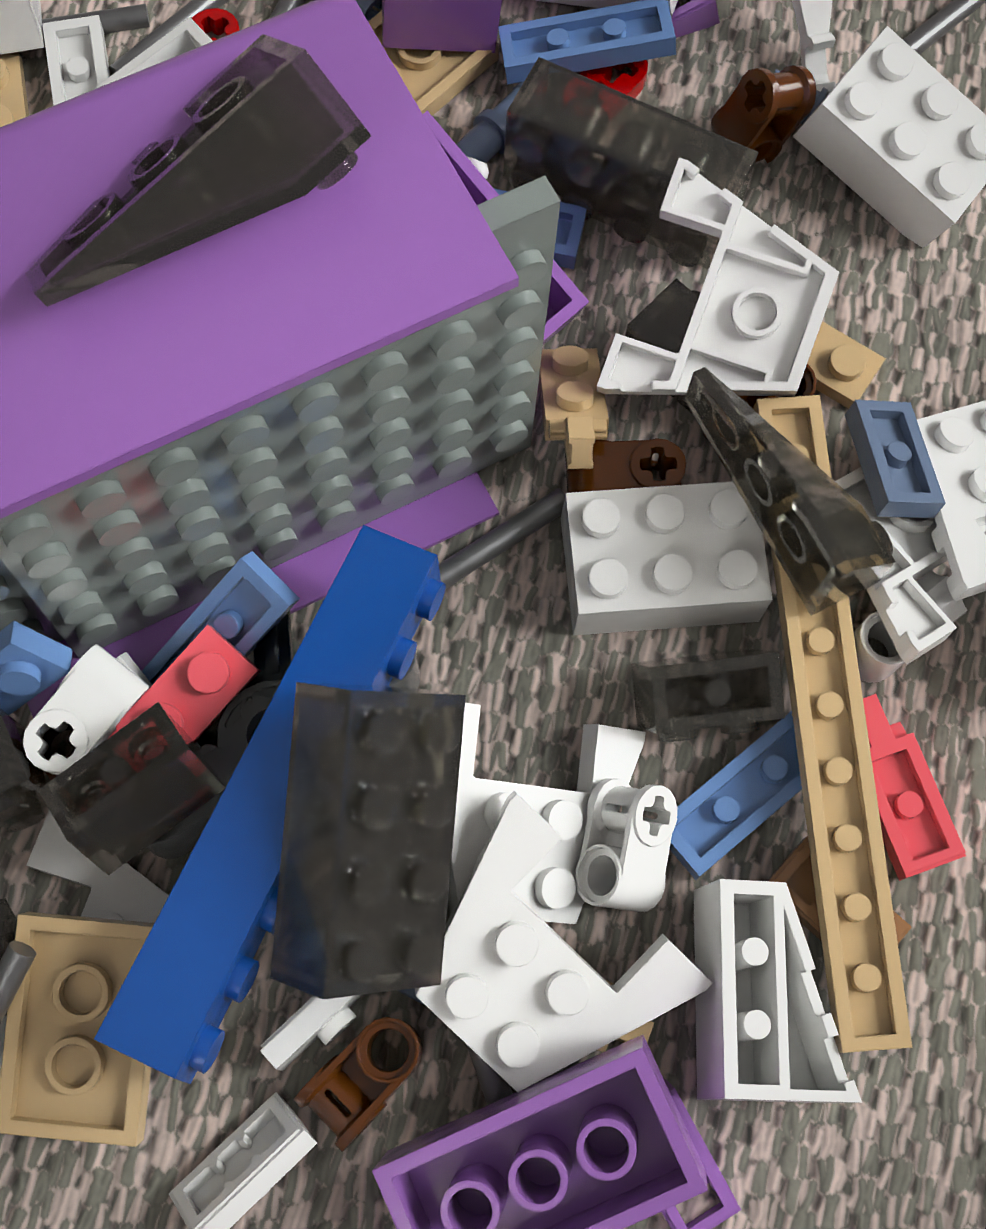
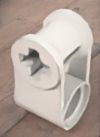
(90, 701)
(623, 851)

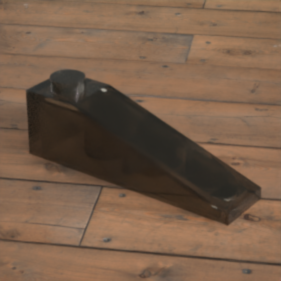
(256, 142)
(804, 514)

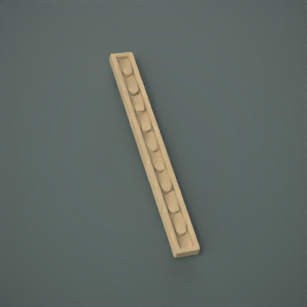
(839, 790)

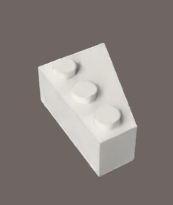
(762, 1016)

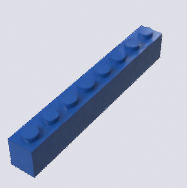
(229, 887)

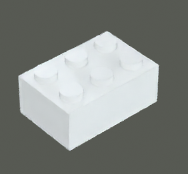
(901, 139)
(663, 558)

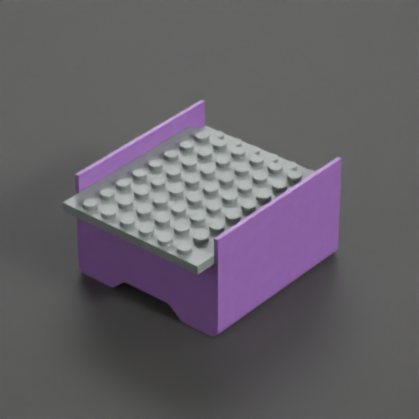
(264, 379)

